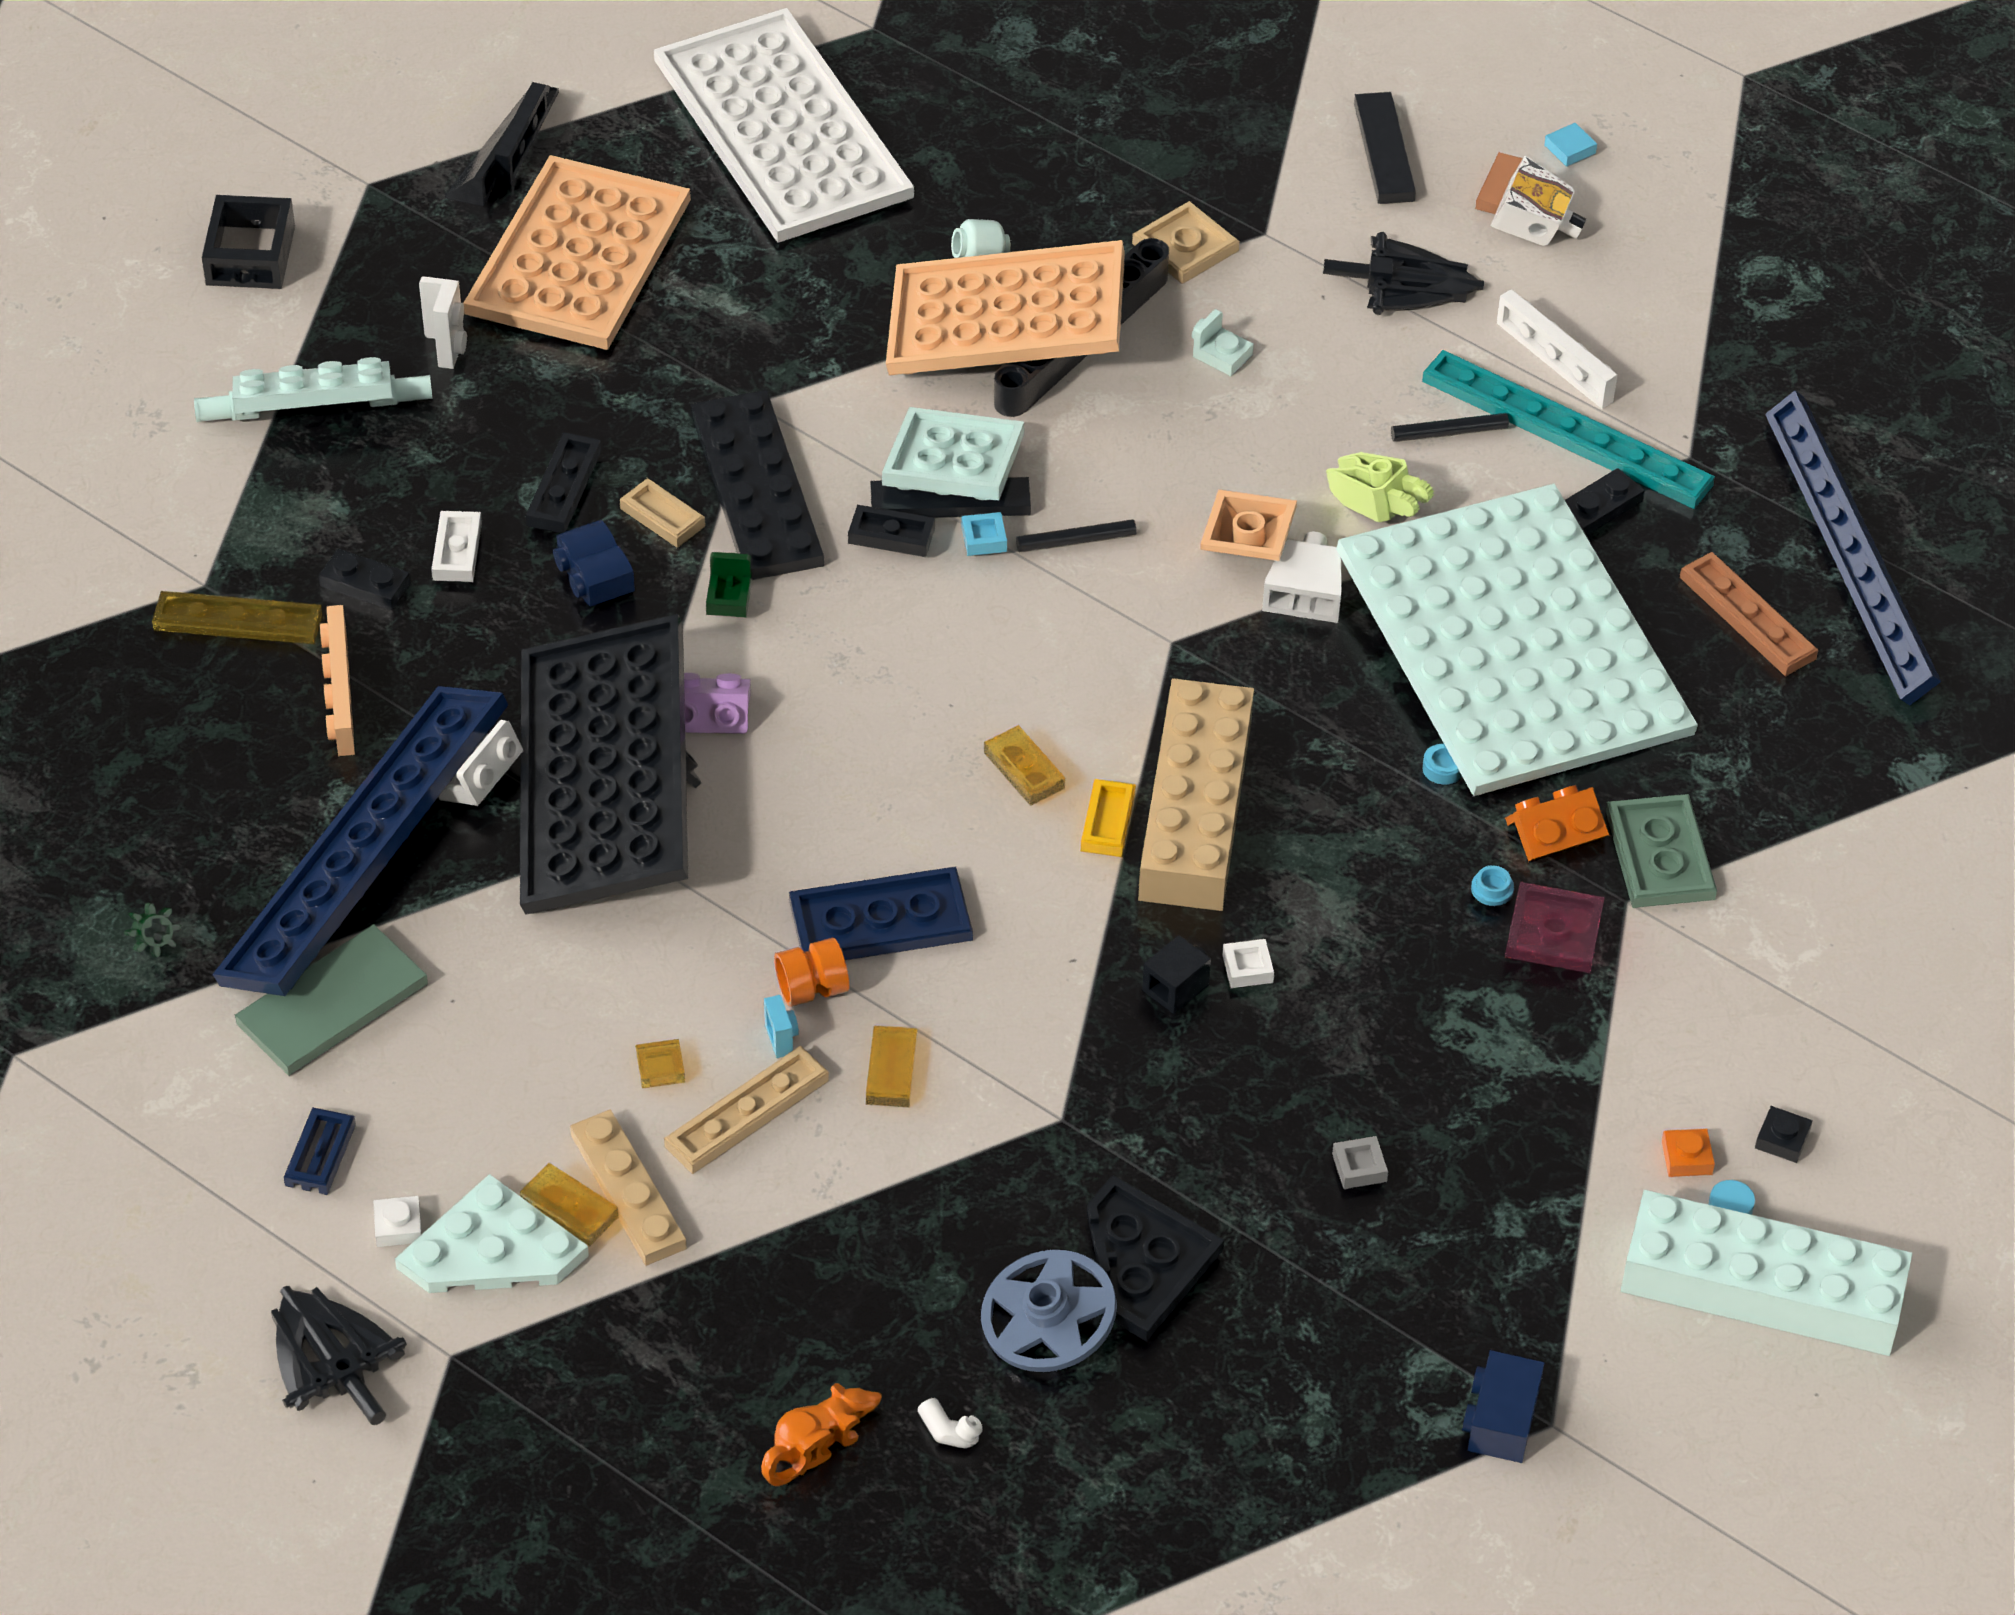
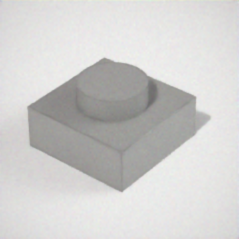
(1360, 1162)

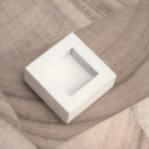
(1248, 963)
(397, 1221)

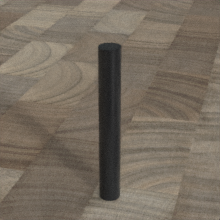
(1449, 427)
(1076, 535)

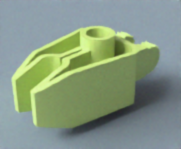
(1377, 486)

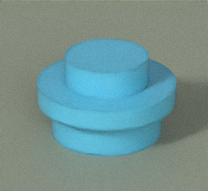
(1492, 886)

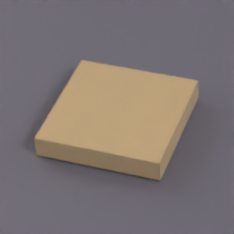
(1192, 240)

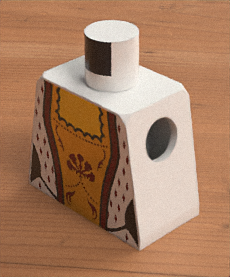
(1537, 205)

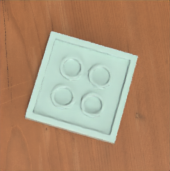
(953, 453)

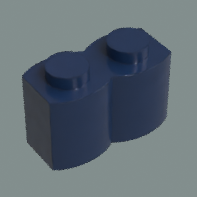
(594, 563)

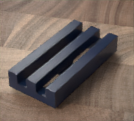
(311, 1177)

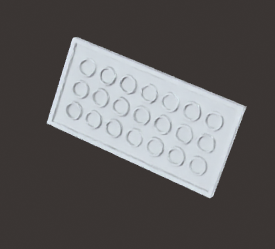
(783, 124)

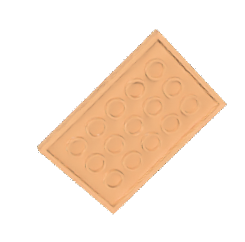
(577, 252)
(1006, 308)

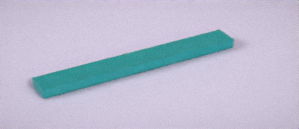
(1569, 429)

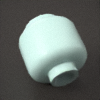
(979, 238)

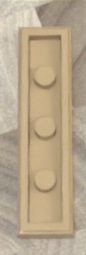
(746, 1109)

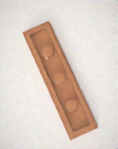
(1749, 614)

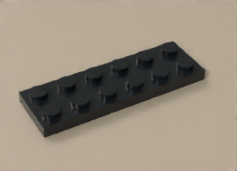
(757, 484)

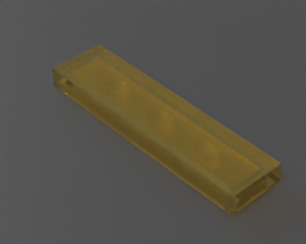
(237, 617)

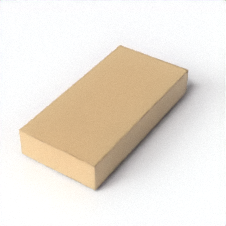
(662, 512)

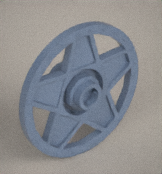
(1048, 1310)

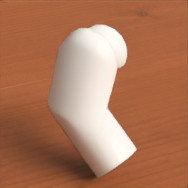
(950, 1432)

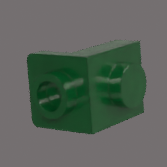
(729, 584)

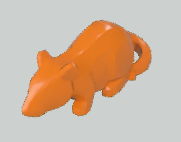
(809, 1431)

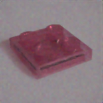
(1554, 927)

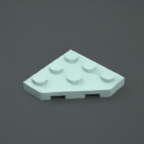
(490, 1243)

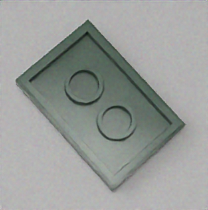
(1661, 851)

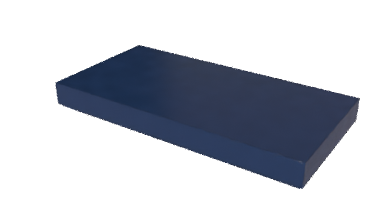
(884, 913)

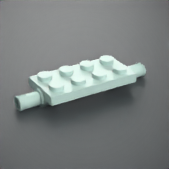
(318, 386)

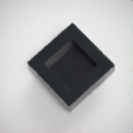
(1783, 1134)

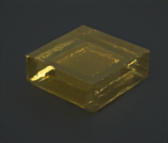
(660, 1063)

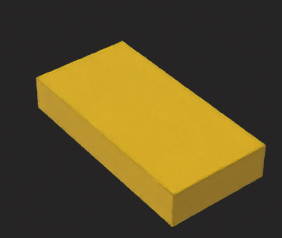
(1108, 818)

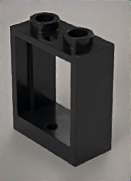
(264, 267)

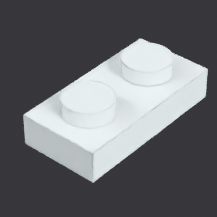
(456, 546)

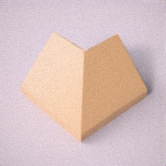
(1248, 525)

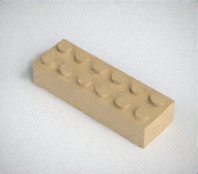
(1196, 795)

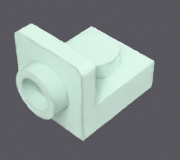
(1219, 346)

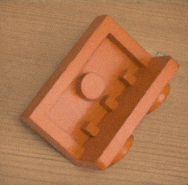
(1558, 823)

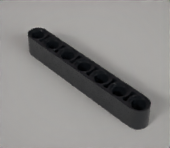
(1024, 383)

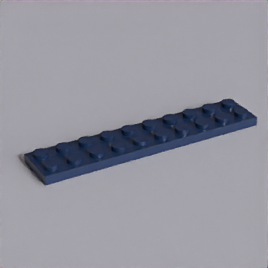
(360, 841)

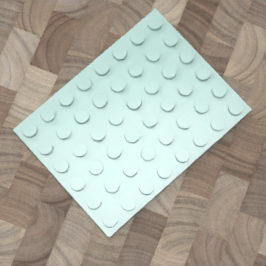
(1515, 639)

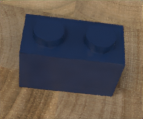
(1504, 1407)

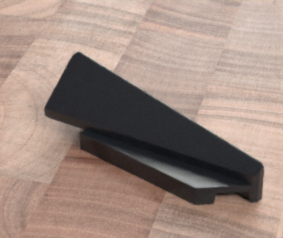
(506, 148)

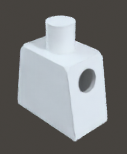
(1305, 580)

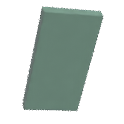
(332, 1000)

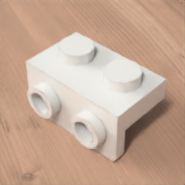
(443, 318)
(484, 766)

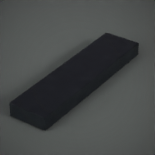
(1384, 148)
(1012, 502)

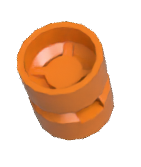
(811, 972)

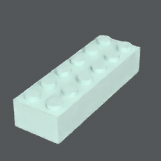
(1766, 1272)

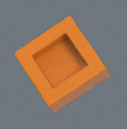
(1688, 1152)

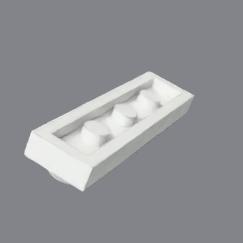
(1557, 349)

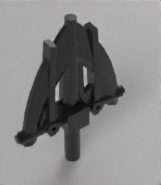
(1407, 276)
(309, 1318)

